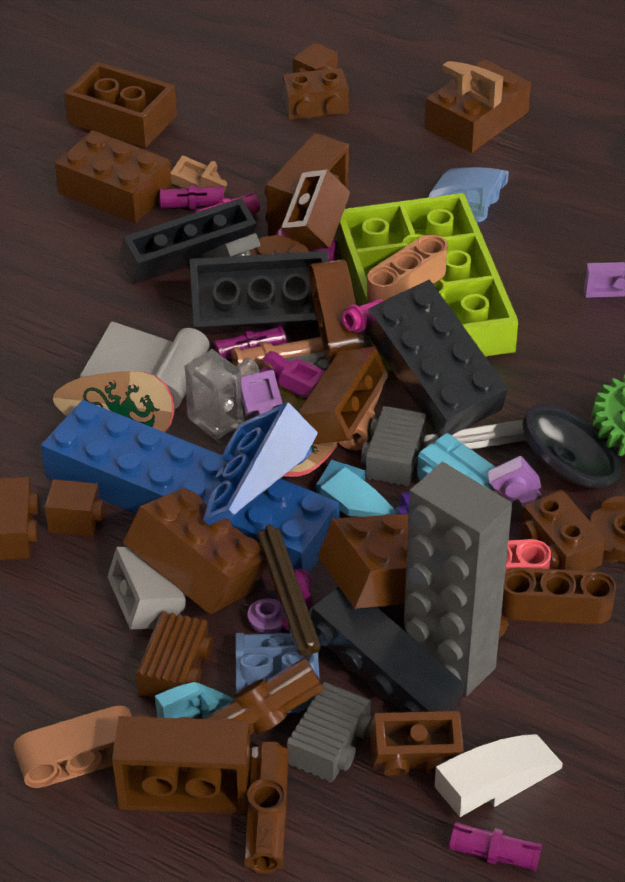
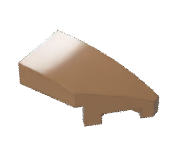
(476, 81)
(195, 173)

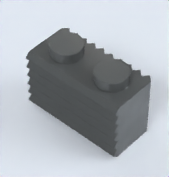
(394, 445)
(329, 732)

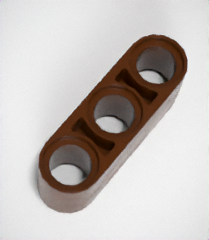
(331, 296)
(558, 596)

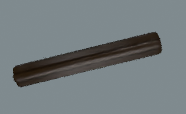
(288, 591)

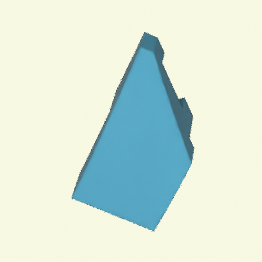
(355, 495)
(190, 701)

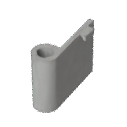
(135, 350)

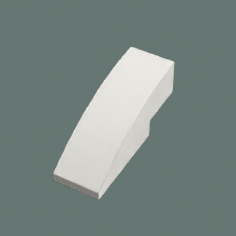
(494, 772)

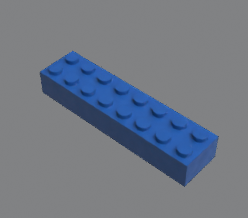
(144, 464)

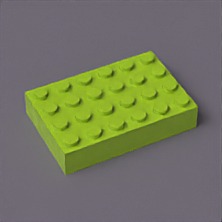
(471, 280)

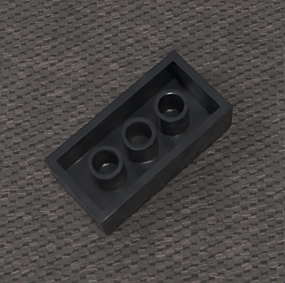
(253, 292)
(435, 359)

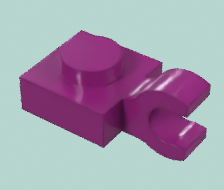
(295, 375)

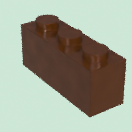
(344, 394)

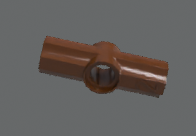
(268, 701)
(267, 825)

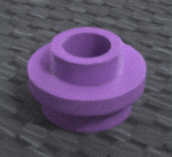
(266, 616)

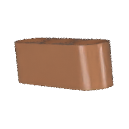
(407, 268)
(68, 747)

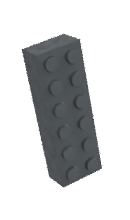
(456, 571)

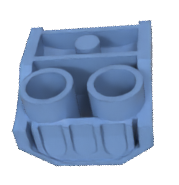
(477, 183)
(265, 656)

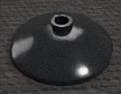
(570, 447)

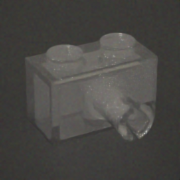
(216, 392)

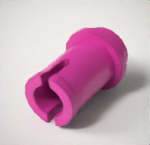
(356, 316)

